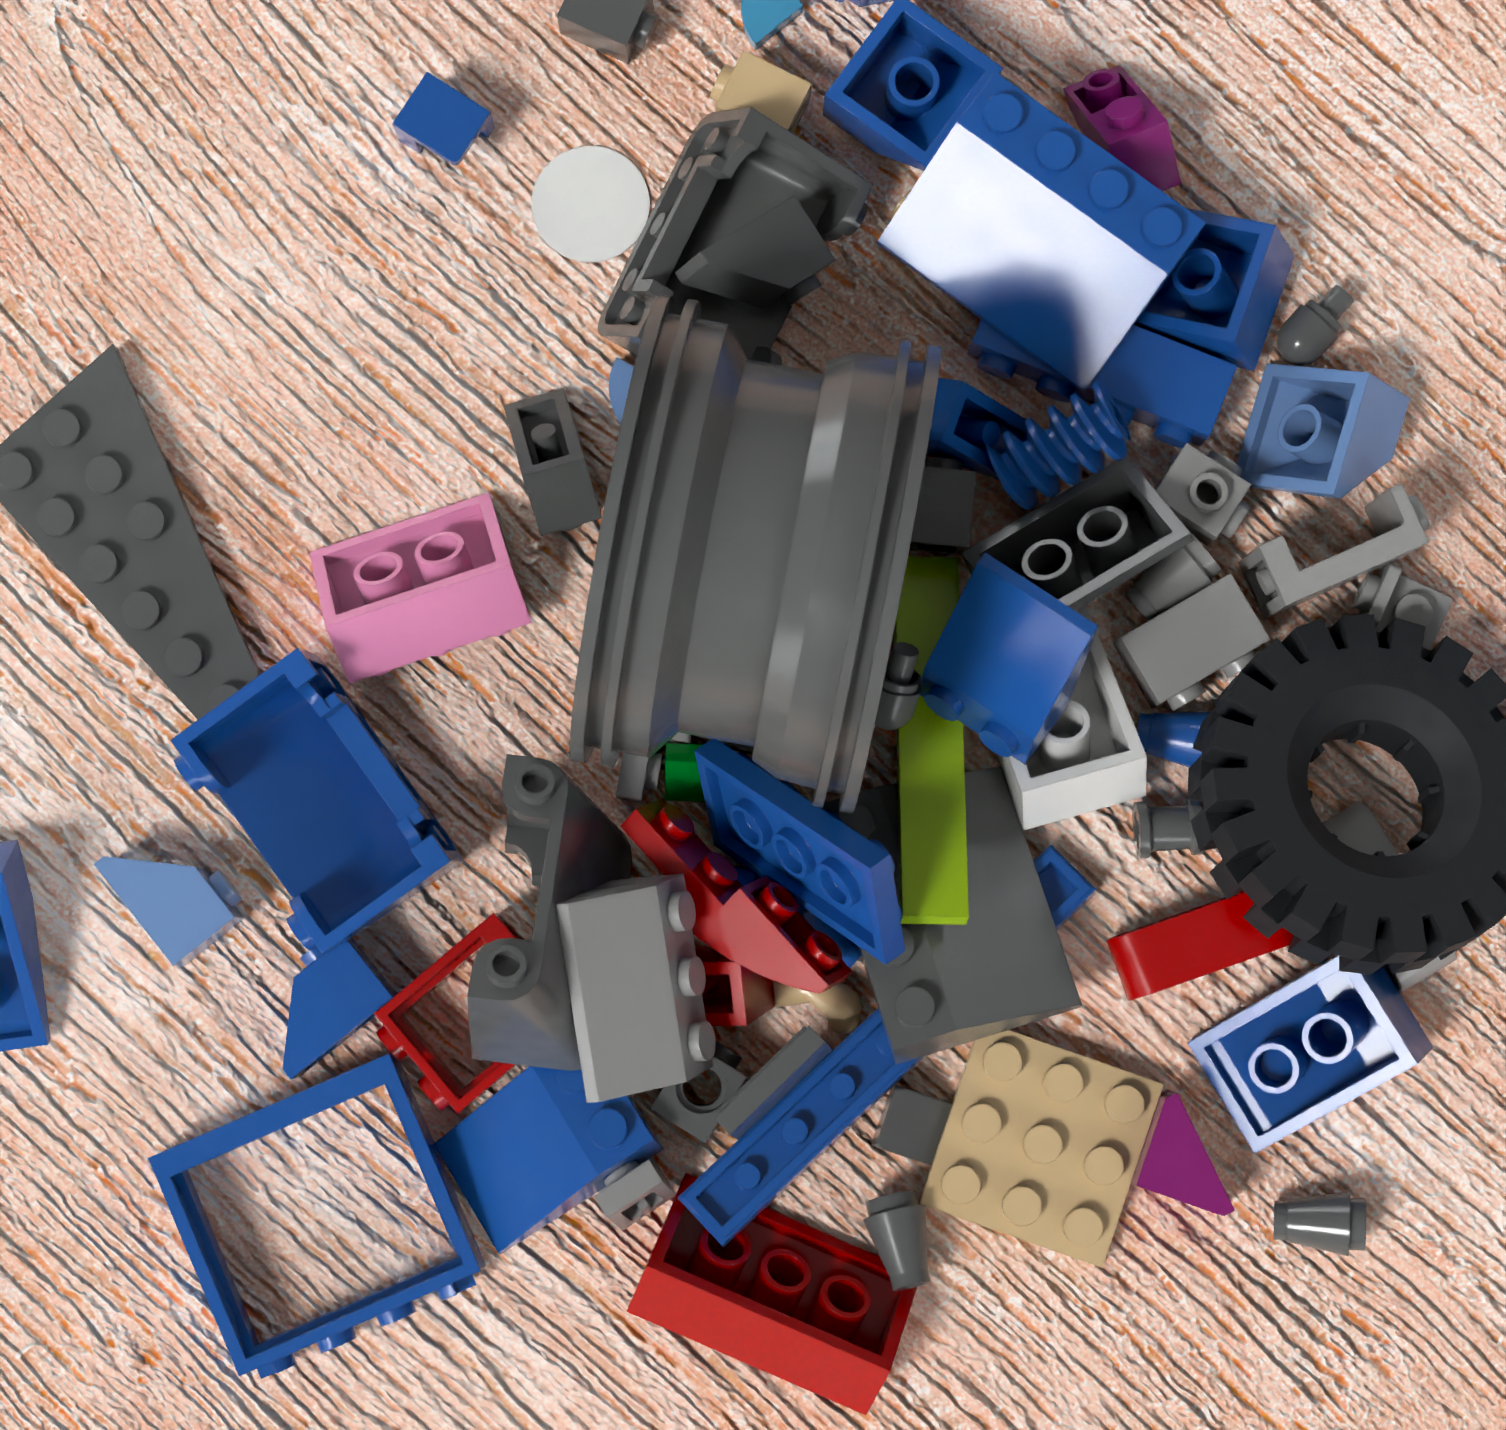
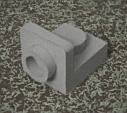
(1397, 596)
(642, 772)
(634, 1192)

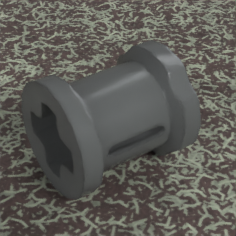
(1164, 828)

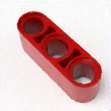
(1189, 946)

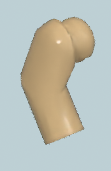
(838, 1004)

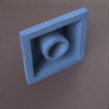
(1319, 430)

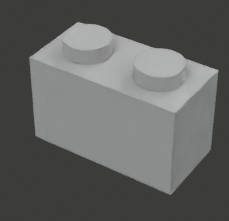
(1192, 642)

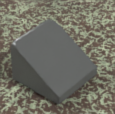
(911, 1124)

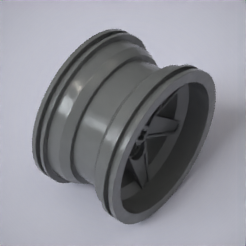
(752, 552)

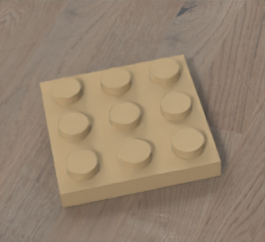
(1041, 1144)

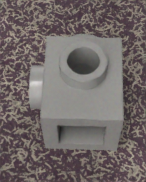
(1205, 493)

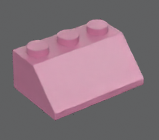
(418, 588)

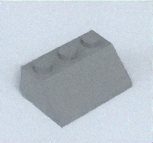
(635, 986)

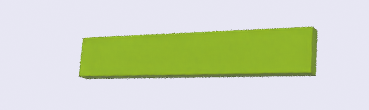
(930, 763)

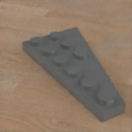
(113, 519)

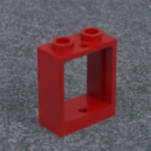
(404, 1040)

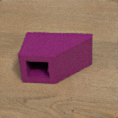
(1125, 124)

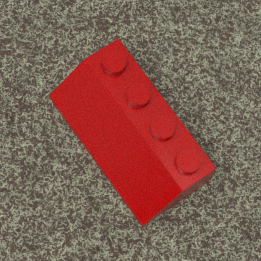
(778, 1301)

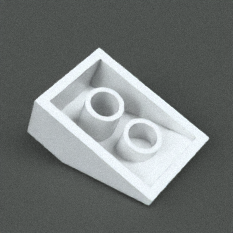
(1087, 756)

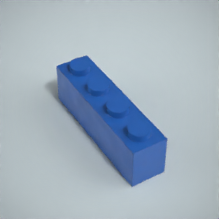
(1146, 375)

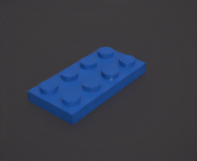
(803, 849)

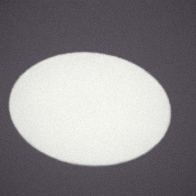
(590, 204)

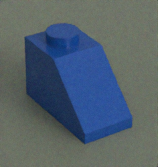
(968, 421)
(331, 1003)

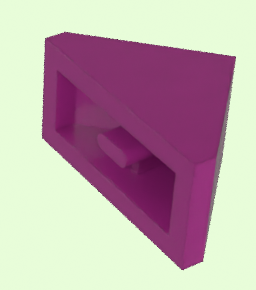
(1177, 1162)

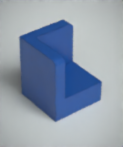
(441, 120)

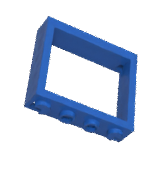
(337, 1325)

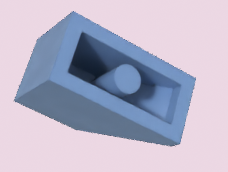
(175, 903)

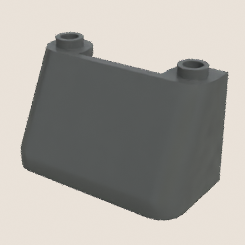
(723, 179)
(519, 985)

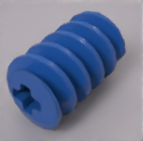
(1061, 448)

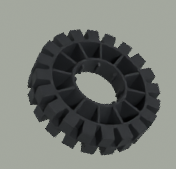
(1278, 851)

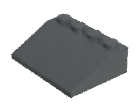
(979, 975)

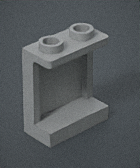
(1280, 585)

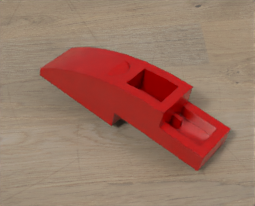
(746, 923)

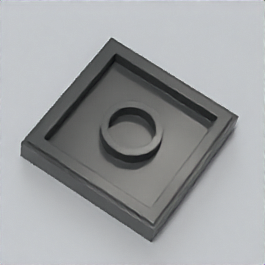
(772, 1082)

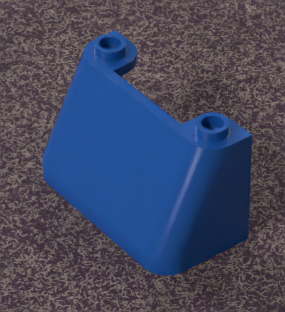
(317, 799)

